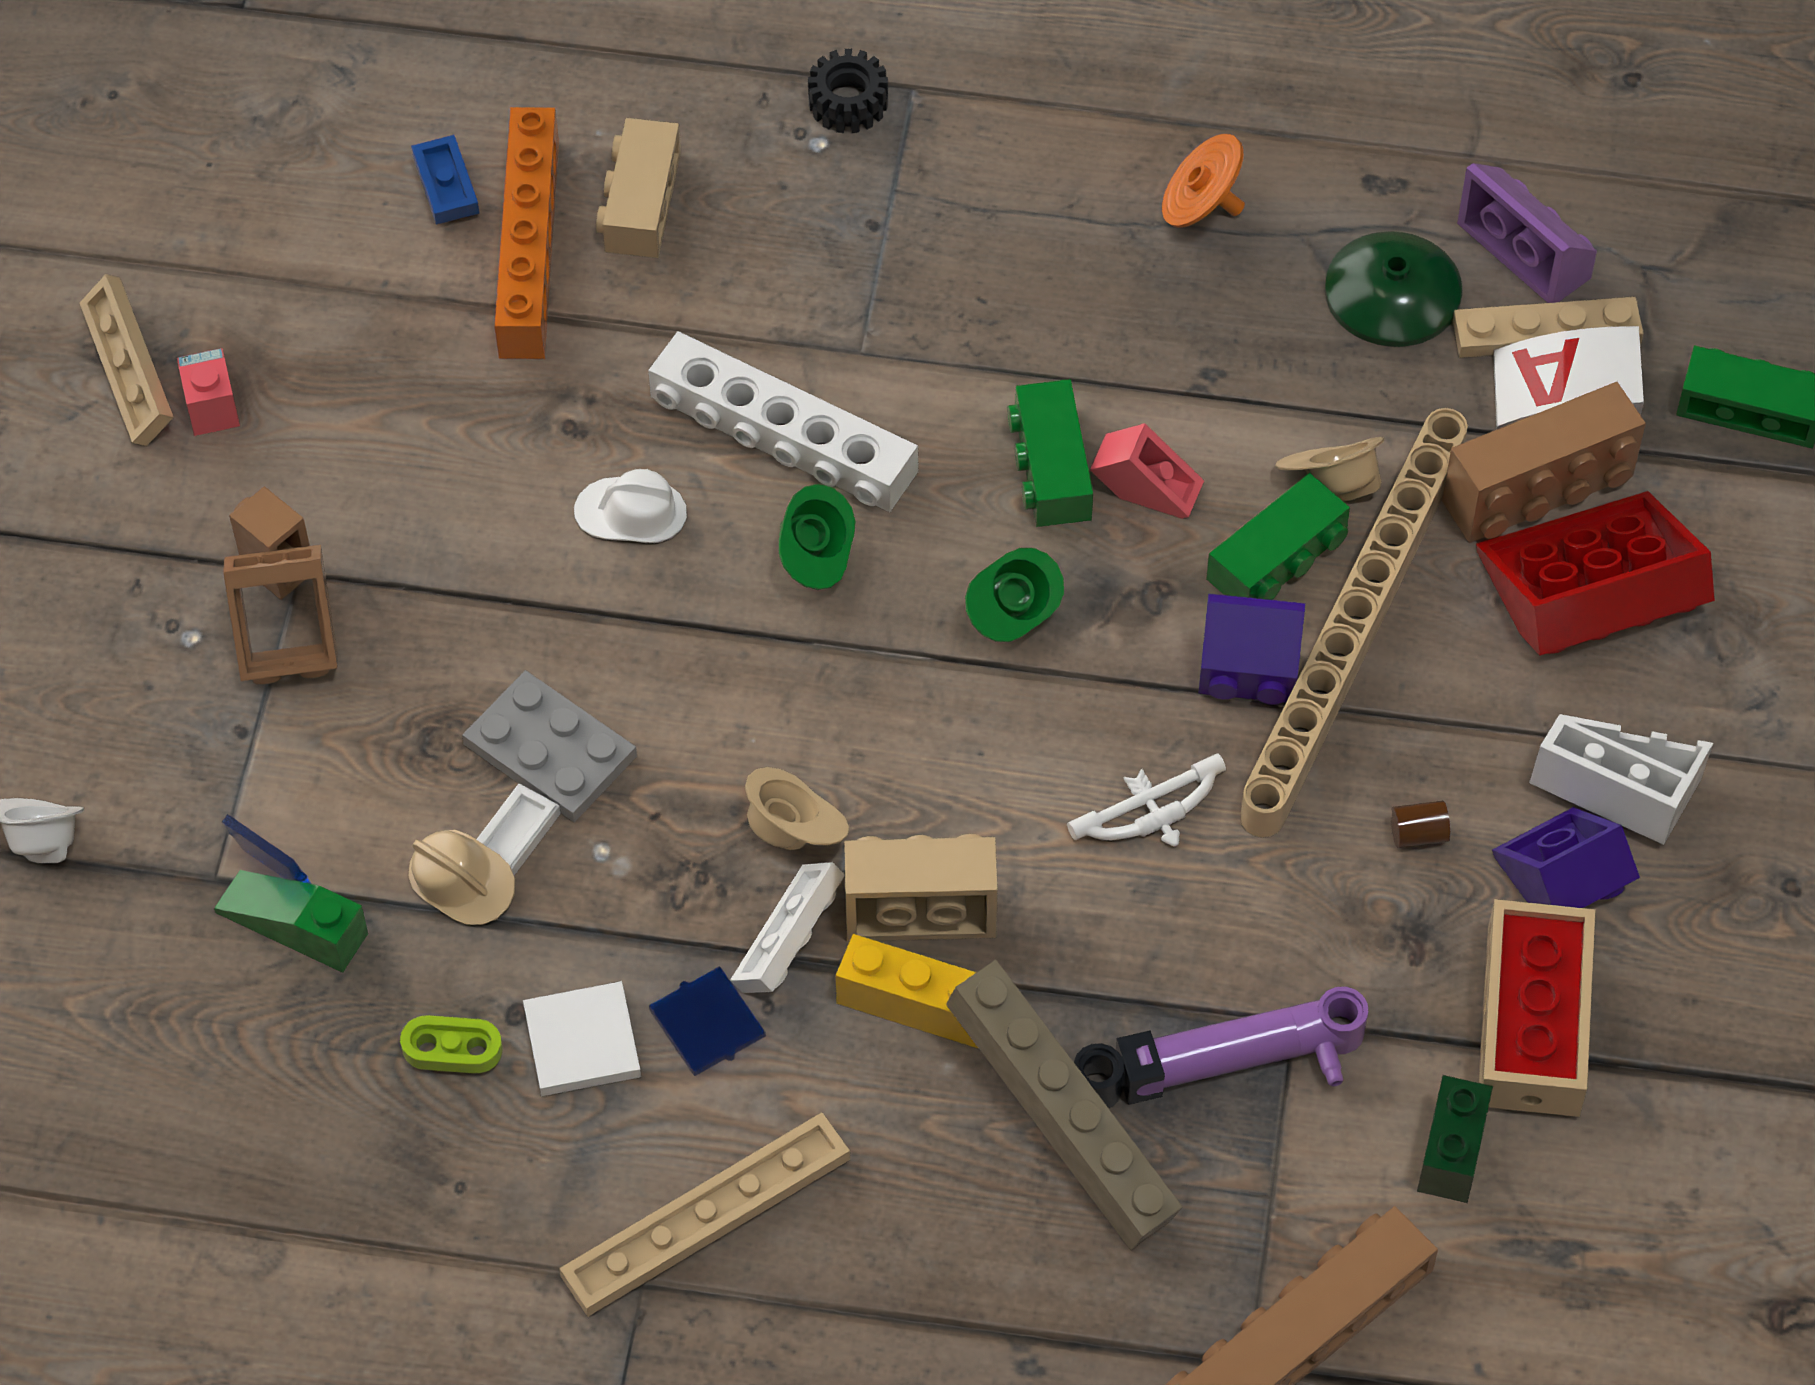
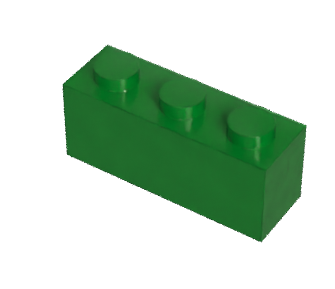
(1749, 396)
(1051, 453)
(1279, 542)

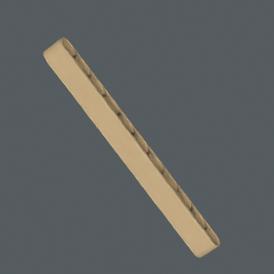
(1350, 635)

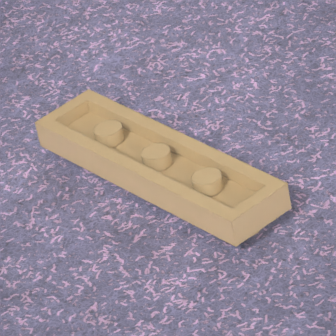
(1490, 328)
(126, 360)

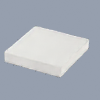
(581, 1038)

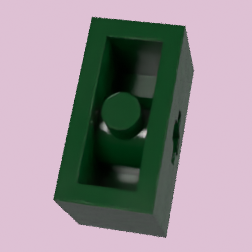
(1455, 1139)

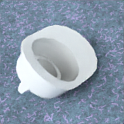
(631, 508)
(38, 828)

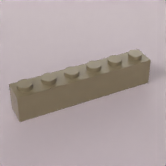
(1063, 1104)

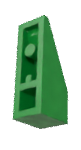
(296, 916)

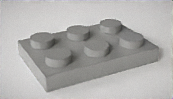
(549, 745)

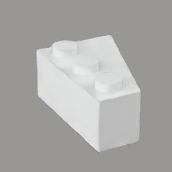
(1620, 774)

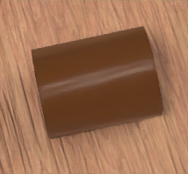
(1420, 824)

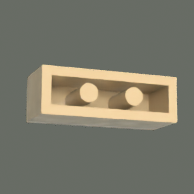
(639, 187)

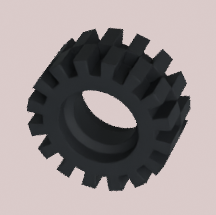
(848, 110)

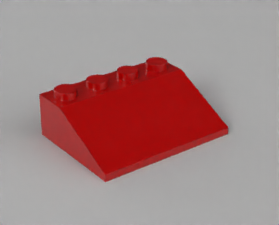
(1598, 572)

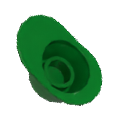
(816, 536)
(1014, 594)

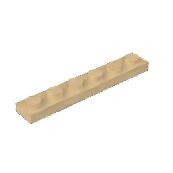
(704, 1214)

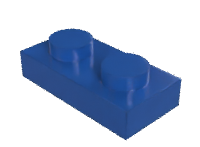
(445, 179)

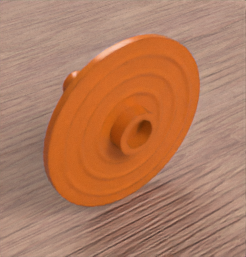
(1204, 182)

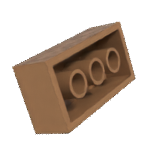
(1543, 462)

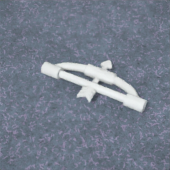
(1158, 818)

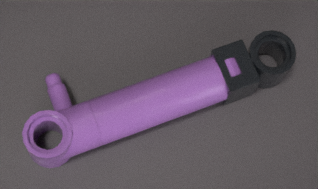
(1149, 1064)

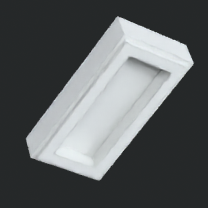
(519, 825)

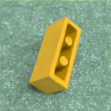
(901, 987)

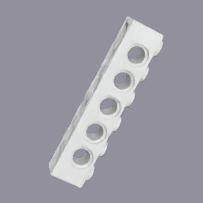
(807, 421)

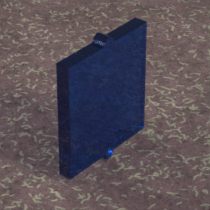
(264, 851)
(707, 1021)

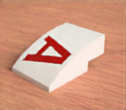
(1564, 366)

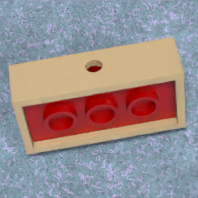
(1537, 1007)

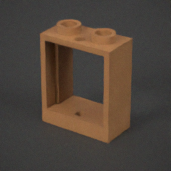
(275, 568)

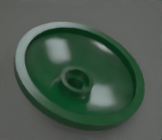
(1389, 304)

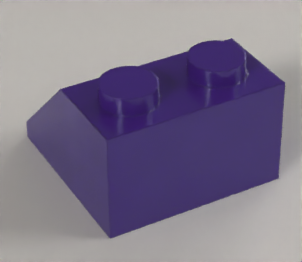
(1251, 648)
(1569, 860)

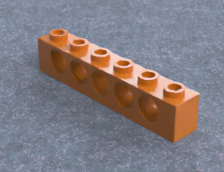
(527, 233)

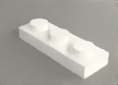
(788, 928)

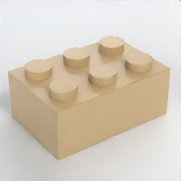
(921, 888)

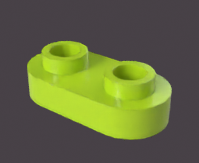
(453, 1041)

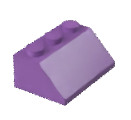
(1524, 233)

